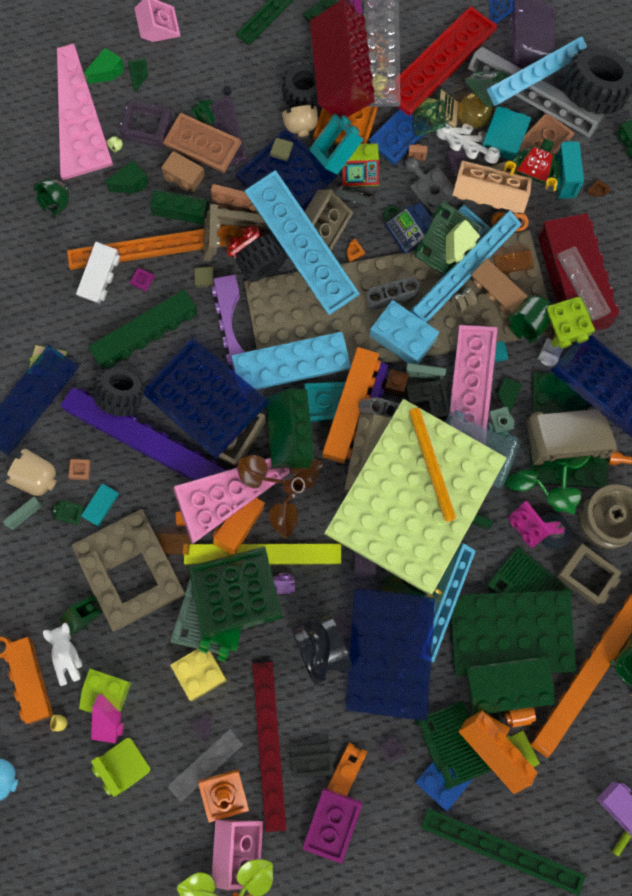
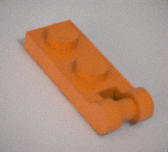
(347, 770)

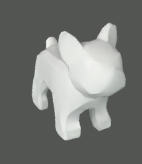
(63, 653)

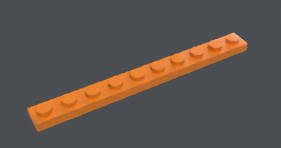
(155, 246)

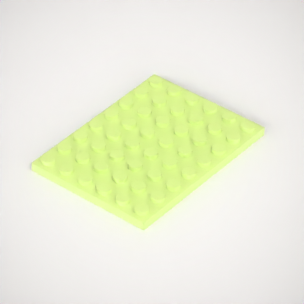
(394, 507)

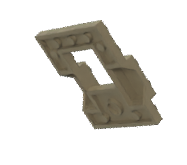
(115, 546)

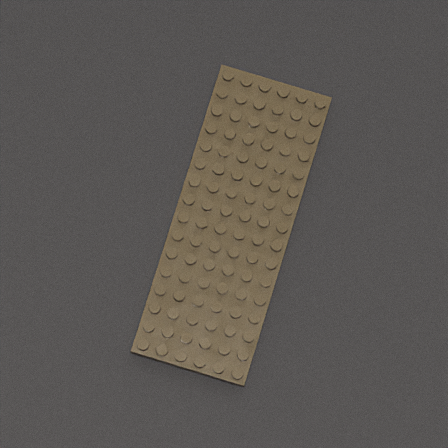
(289, 312)

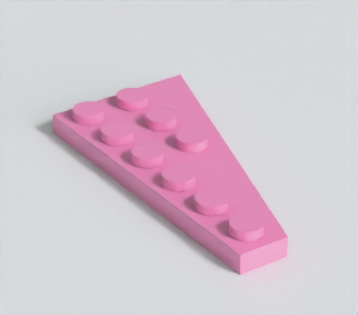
(217, 497)

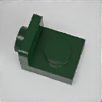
(202, 112)
(66, 512)

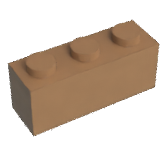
(498, 286)

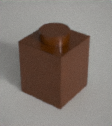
(396, 383)

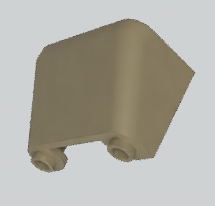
(570, 435)

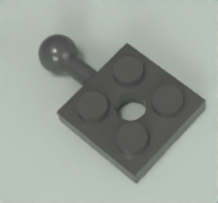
(433, 179)

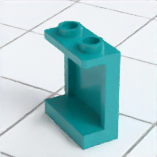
(507, 132)

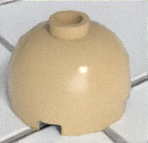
(300, 120)

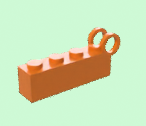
(27, 679)

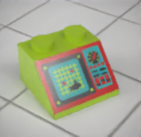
(362, 167)

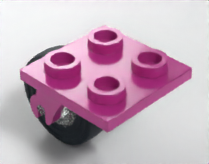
(550, 530)

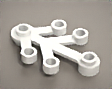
(468, 142)

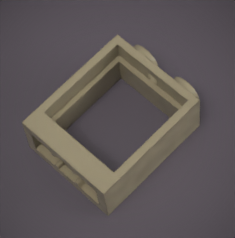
(612, 582)

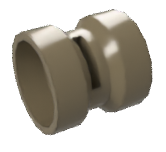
(463, 300)

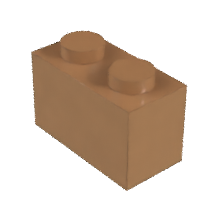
(182, 172)

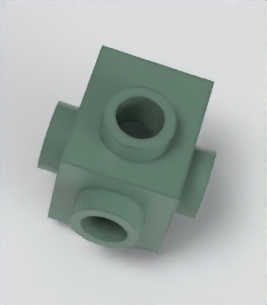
(501, 421)

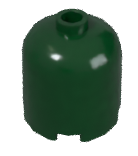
(530, 318)

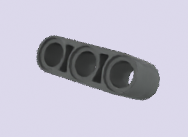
(398, 287)
(378, 407)

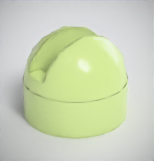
(116, 142)

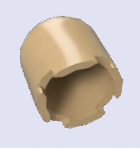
(32, 474)

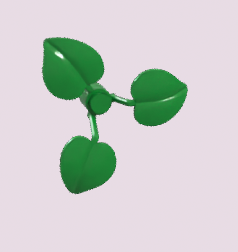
(560, 499)

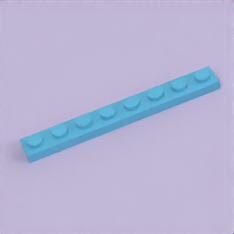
(535, 72)
(463, 269)

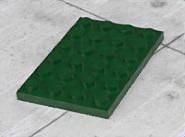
(555, 396)
(512, 629)

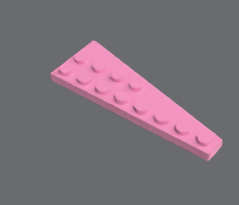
(80, 133)

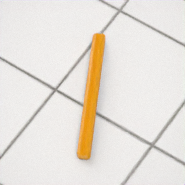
(432, 465)

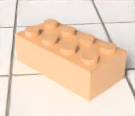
(492, 187)

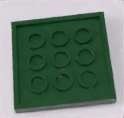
(234, 592)

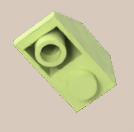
(460, 240)

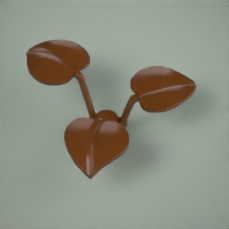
(281, 516)

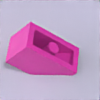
(105, 721)

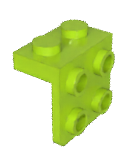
(570, 322)
(120, 767)

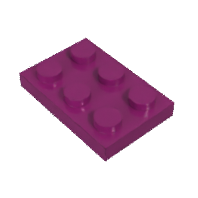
(332, 825)

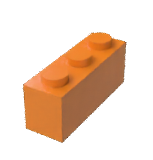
(237, 527)

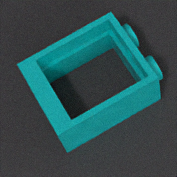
(344, 149)
(571, 170)

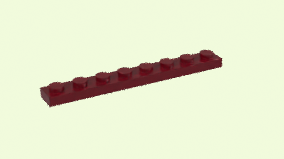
(269, 747)

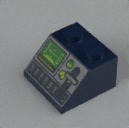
(409, 227)

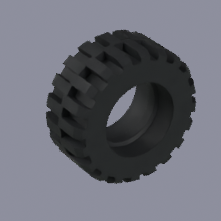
(598, 80)

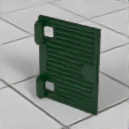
(436, 238)
(524, 574)
(449, 747)

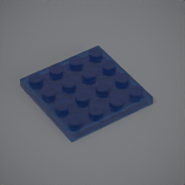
(301, 173)

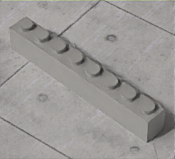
(541, 95)

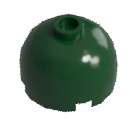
(50, 192)

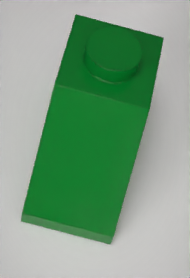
(104, 68)

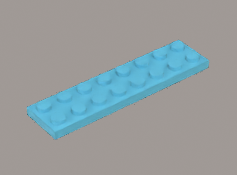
(302, 242)

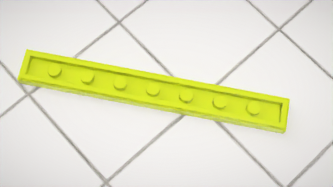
(276, 553)

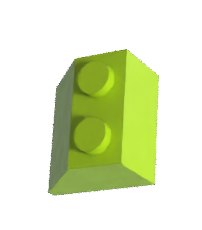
(110, 687)

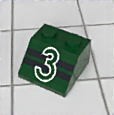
(482, 80)

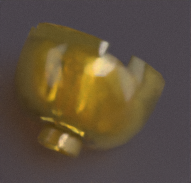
(474, 111)

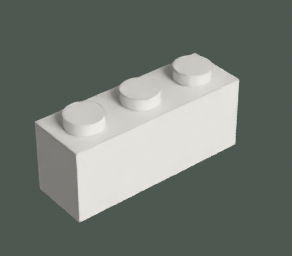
(98, 273)

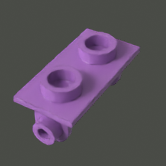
(283, 583)

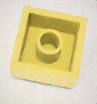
(198, 673)

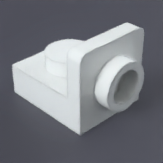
(548, 354)

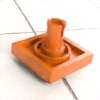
(223, 795)

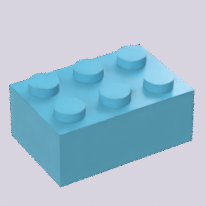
(403, 333)

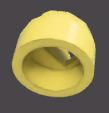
(58, 723)

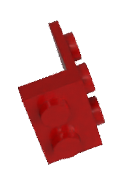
(236, 243)

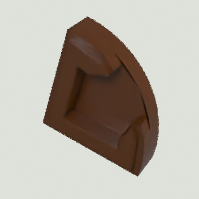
(598, 188)

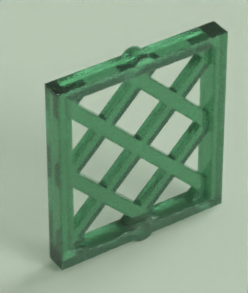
(435, 121)

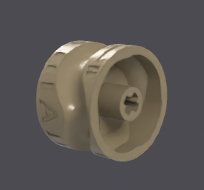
(608, 517)

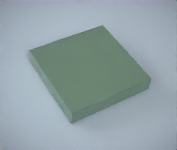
(425, 371)

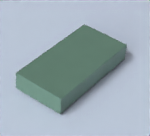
(22, 513)

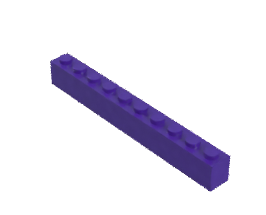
(141, 437)

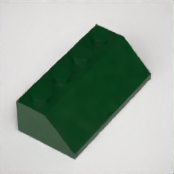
(290, 429)
(510, 685)

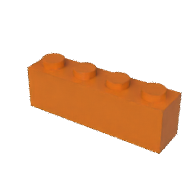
(498, 752)

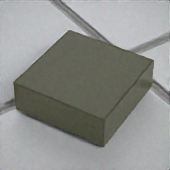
(281, 149)
(204, 277)

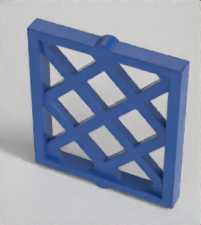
(504, 14)

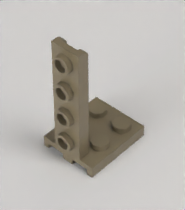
(225, 217)

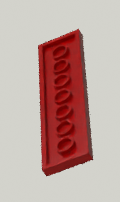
(443, 58)

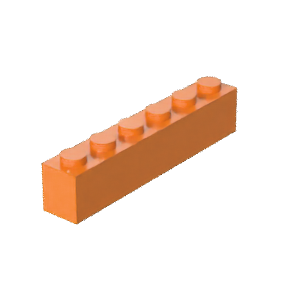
(347, 414)

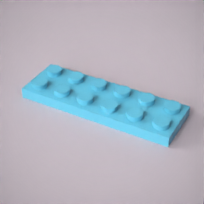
(293, 361)

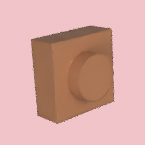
(417, 151)
(79, 469)

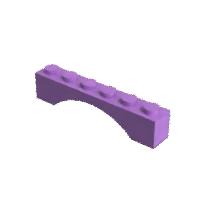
(228, 295)

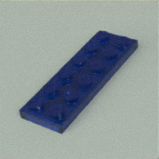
(33, 396)

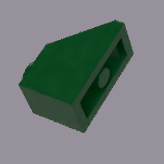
(127, 180)
(82, 614)

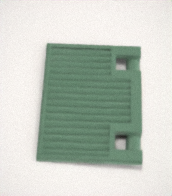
(189, 621)

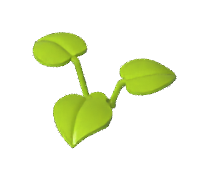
(253, 875)

